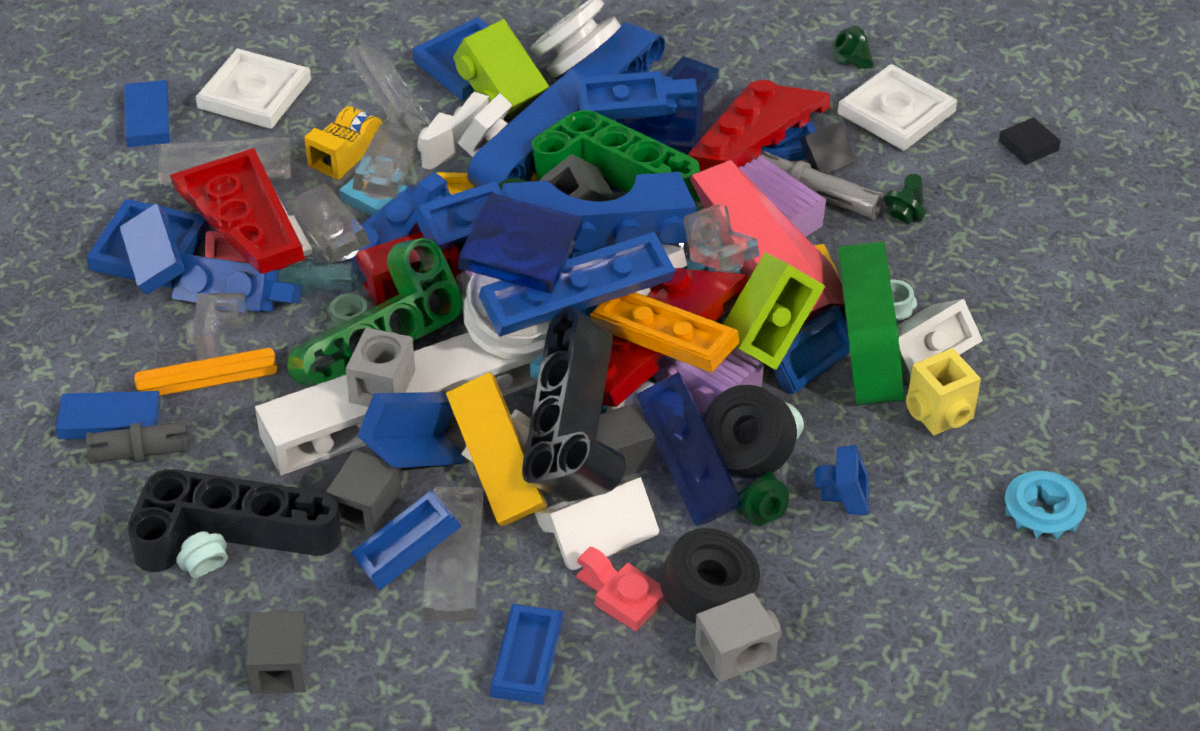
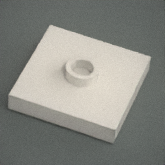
(253, 88)
(897, 107)

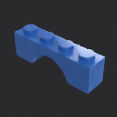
(652, 205)

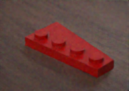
(757, 120)
(242, 208)
(689, 290)

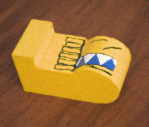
(342, 140)

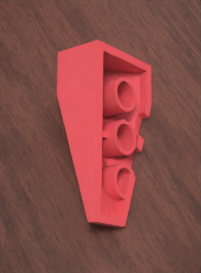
(758, 217)

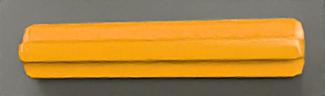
(207, 372)

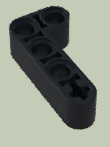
(562, 434)
(241, 510)

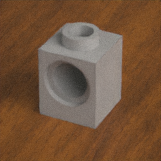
(379, 365)
(737, 636)

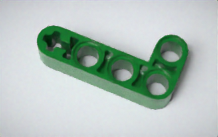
(611, 147)
(410, 305)
(871, 323)

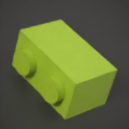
(500, 65)
(772, 309)

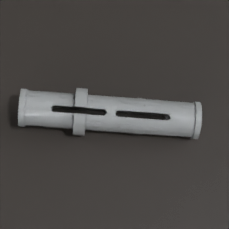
(833, 189)

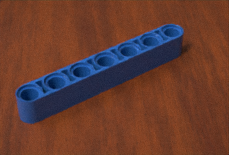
(511, 152)

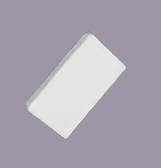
(935, 331)
(601, 521)

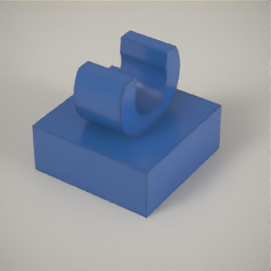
(845, 481)

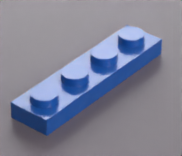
(582, 284)

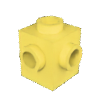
(943, 392)

